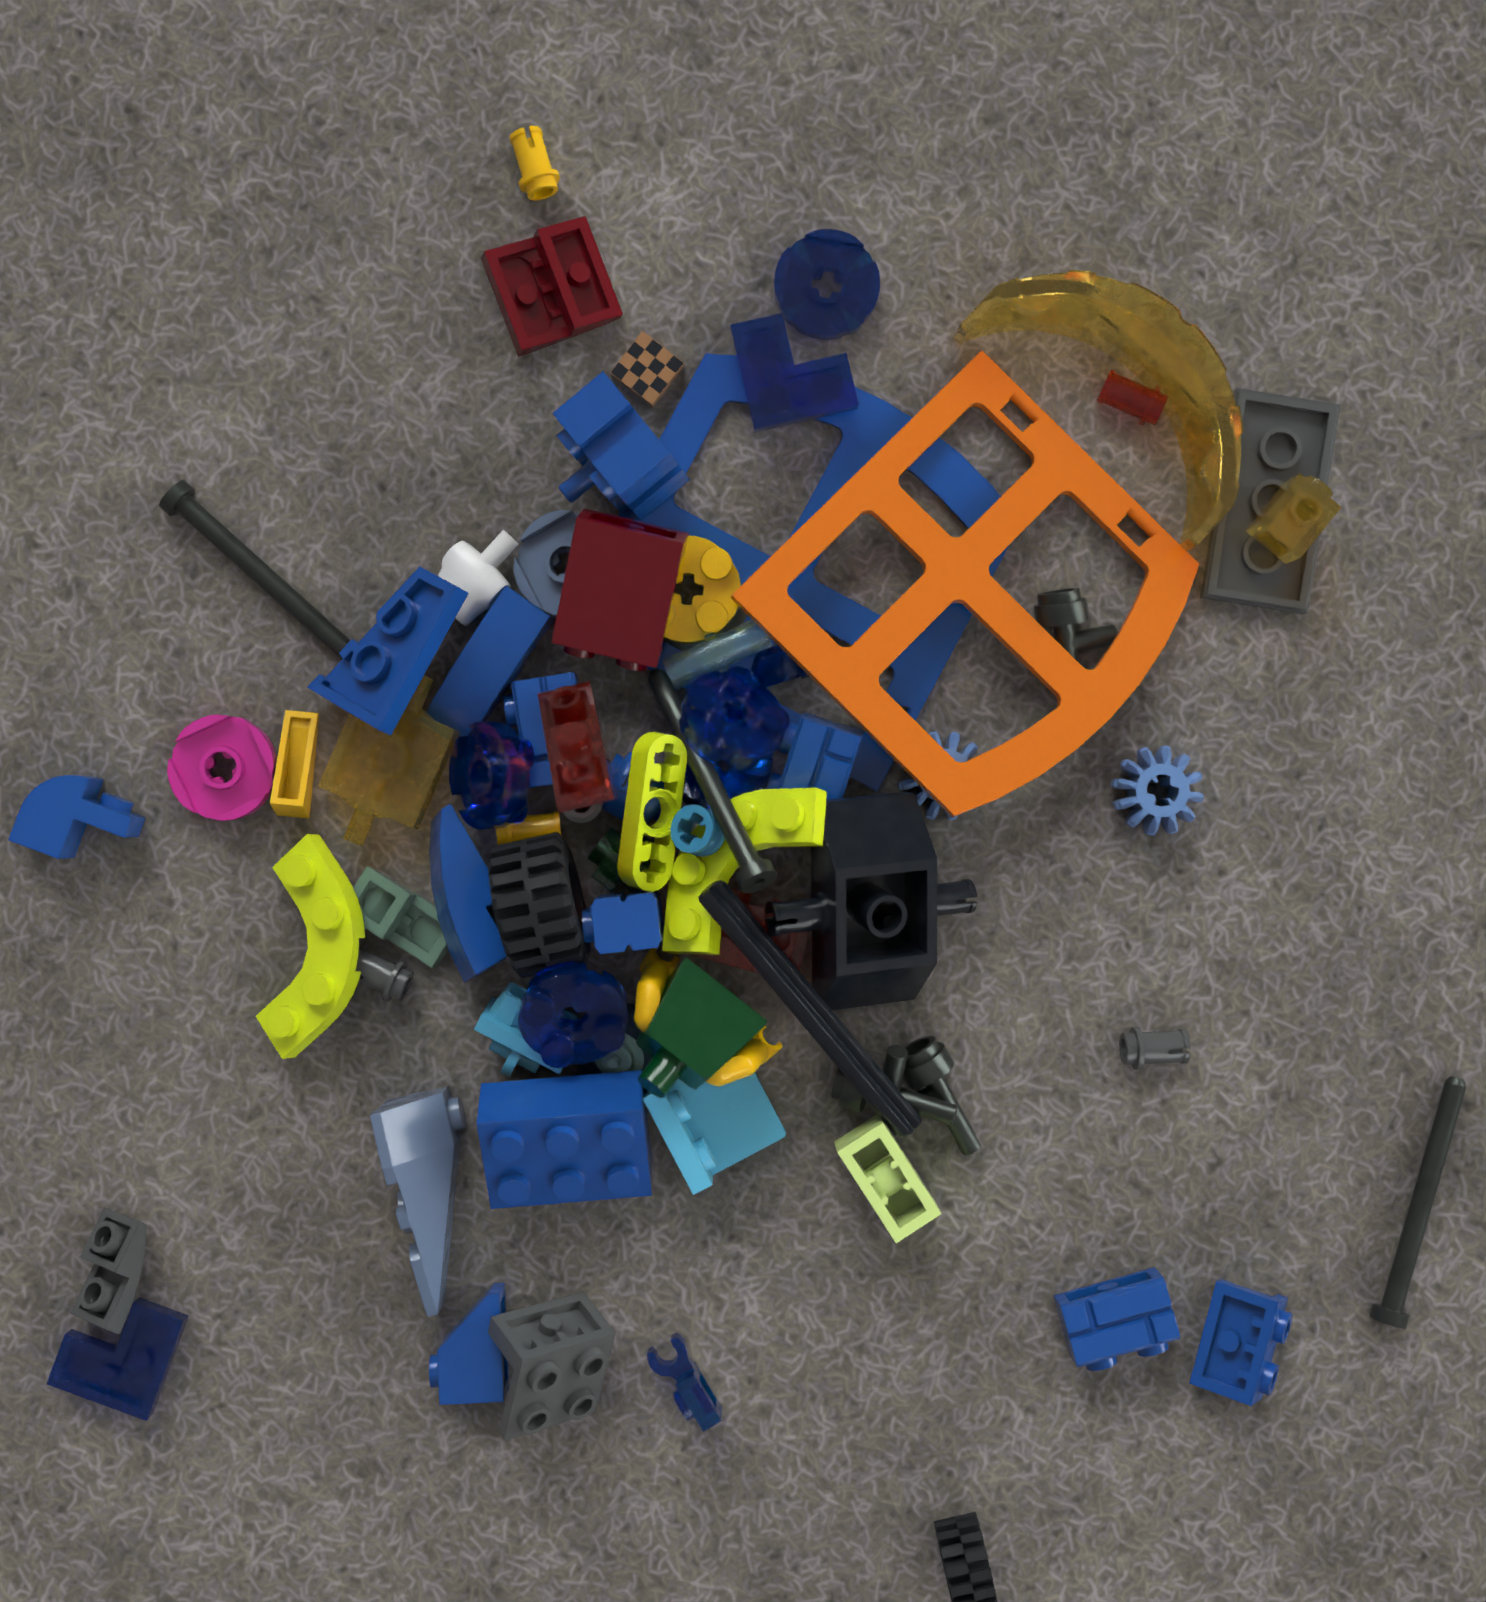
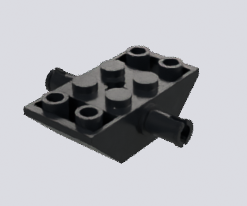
(872, 902)

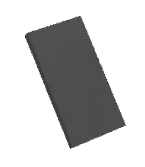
(1278, 442)

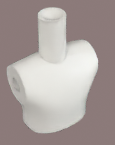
(477, 574)

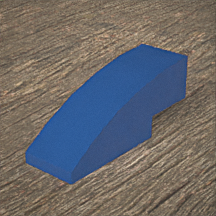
(489, 662)
(462, 897)

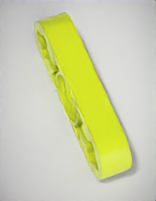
(639, 792)

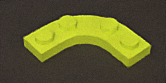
(771, 820)
(333, 935)

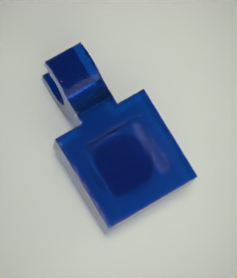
(693, 1392)

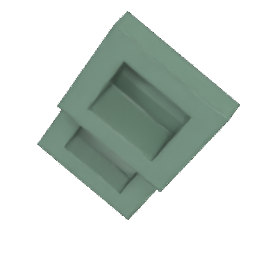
(400, 916)

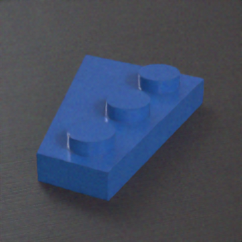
(391, 659)

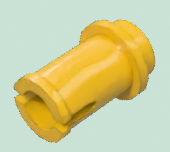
(534, 164)
(531, 827)

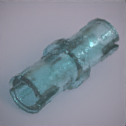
(715, 653)

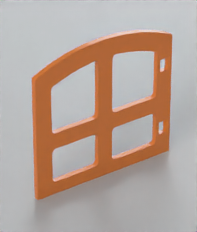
(959, 573)

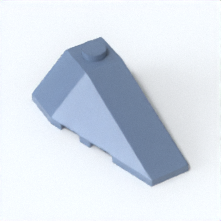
(420, 1152)

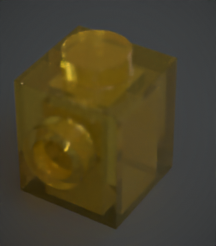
(1294, 517)

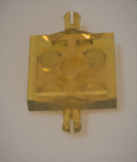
(389, 773)

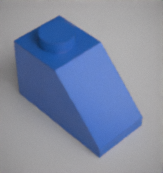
(468, 1361)

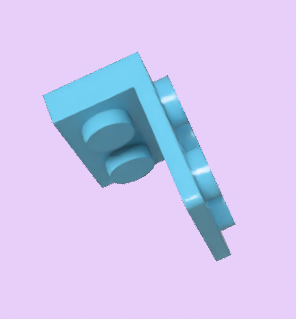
(714, 1126)

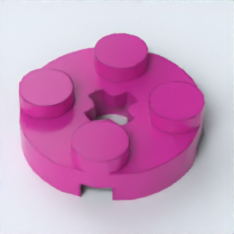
(195, 756)

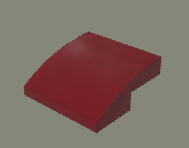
(551, 285)

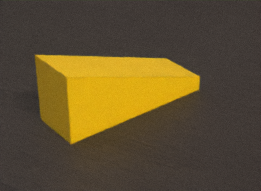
(295, 765)

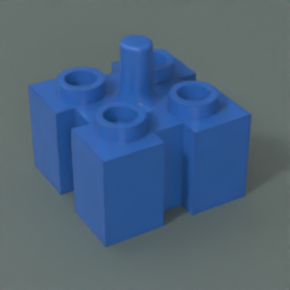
(615, 450)

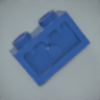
(1241, 1343)

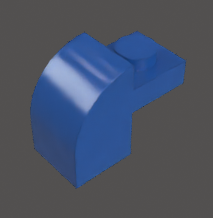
(60, 809)

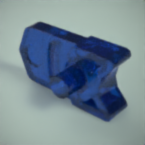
(775, 666)

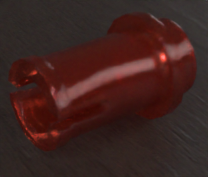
(1133, 398)

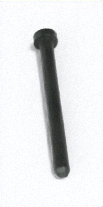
(180, 500)
(754, 872)
(1420, 1206)

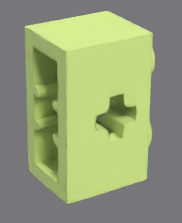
(887, 1178)

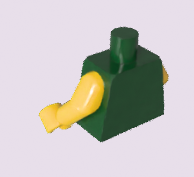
(694, 1028)

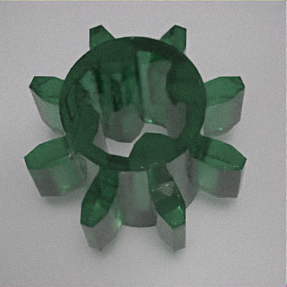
(606, 858)

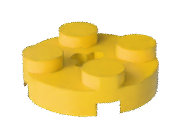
(714, 608)

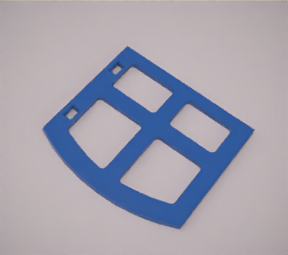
(863, 435)

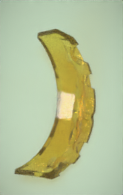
(1159, 349)

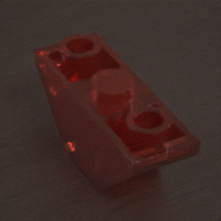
(576, 748)

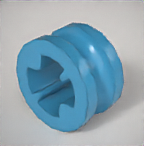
(682, 826)

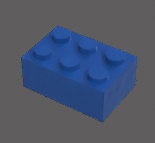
(565, 1139)

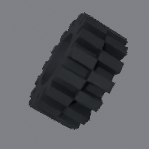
(965, 1559)

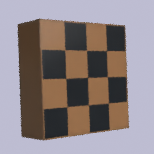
(647, 369)

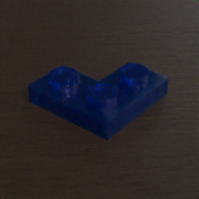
(786, 392)
(124, 1374)

